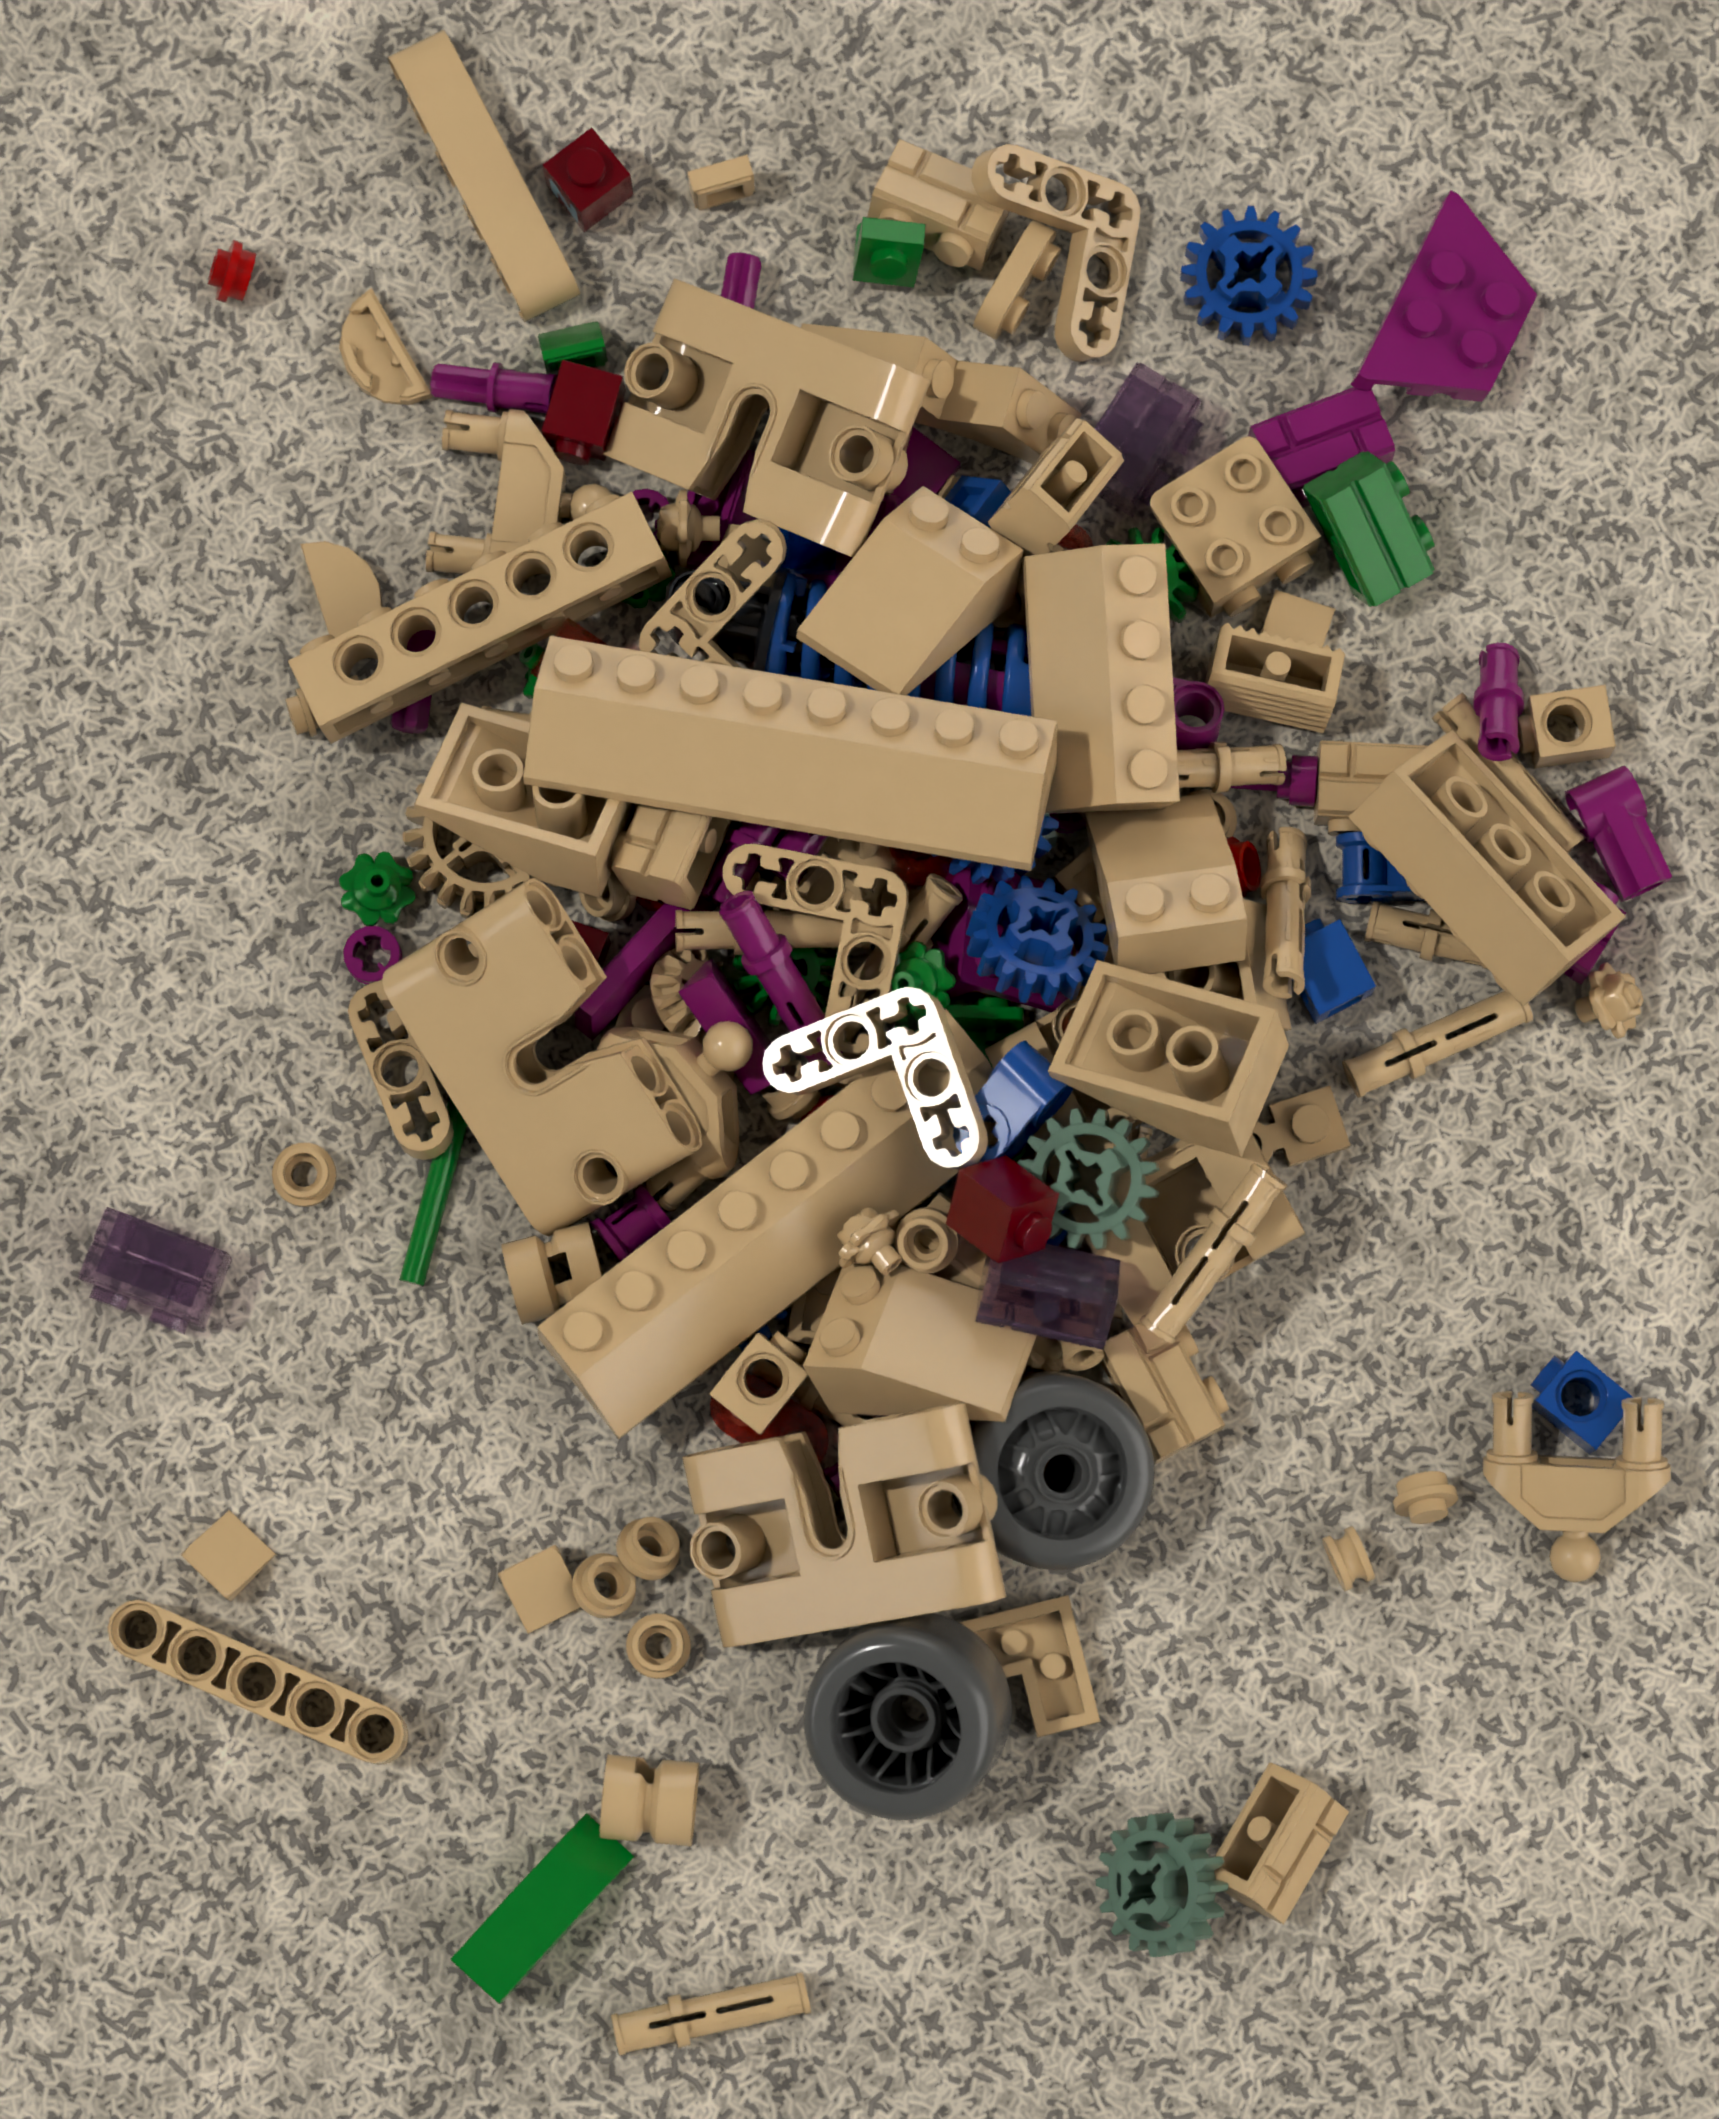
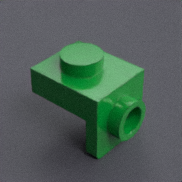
(888, 251)

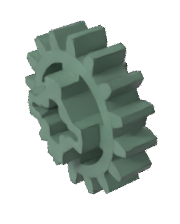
(1113, 1164)
(1161, 1884)

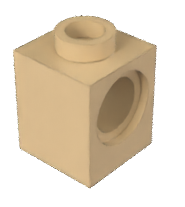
(1590, 712)
(741, 1401)

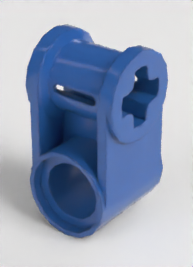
(1382, 879)
(1018, 1099)

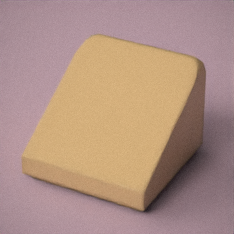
(228, 1555)
(540, 1588)

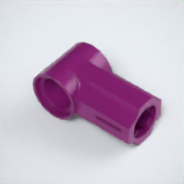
(1617, 827)

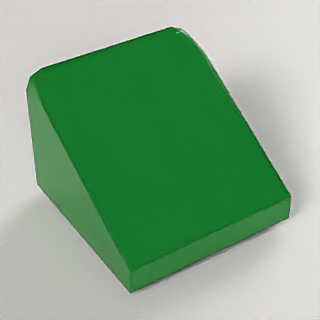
(575, 344)

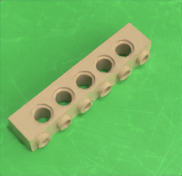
(463, 647)

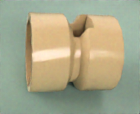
(531, 1271)
(649, 1800)

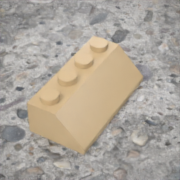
(1104, 675)
(1486, 867)

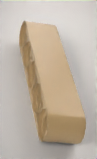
(484, 175)
(227, 1676)

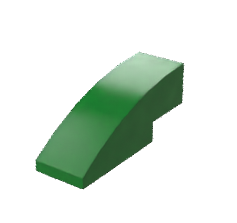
(541, 1909)

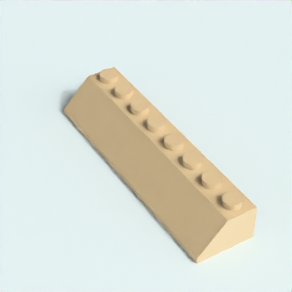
(790, 752)
(752, 1244)

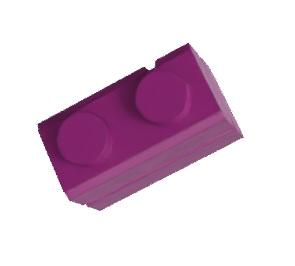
(1323, 436)

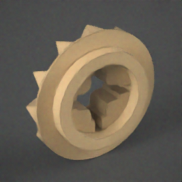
(667, 978)

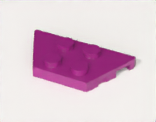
(1450, 313)

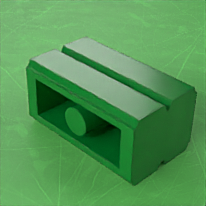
(1371, 528)

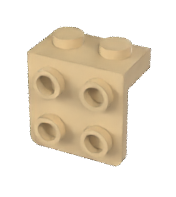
(1236, 526)

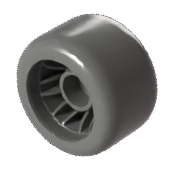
(1107, 1482)
(880, 1754)

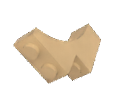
(970, 398)

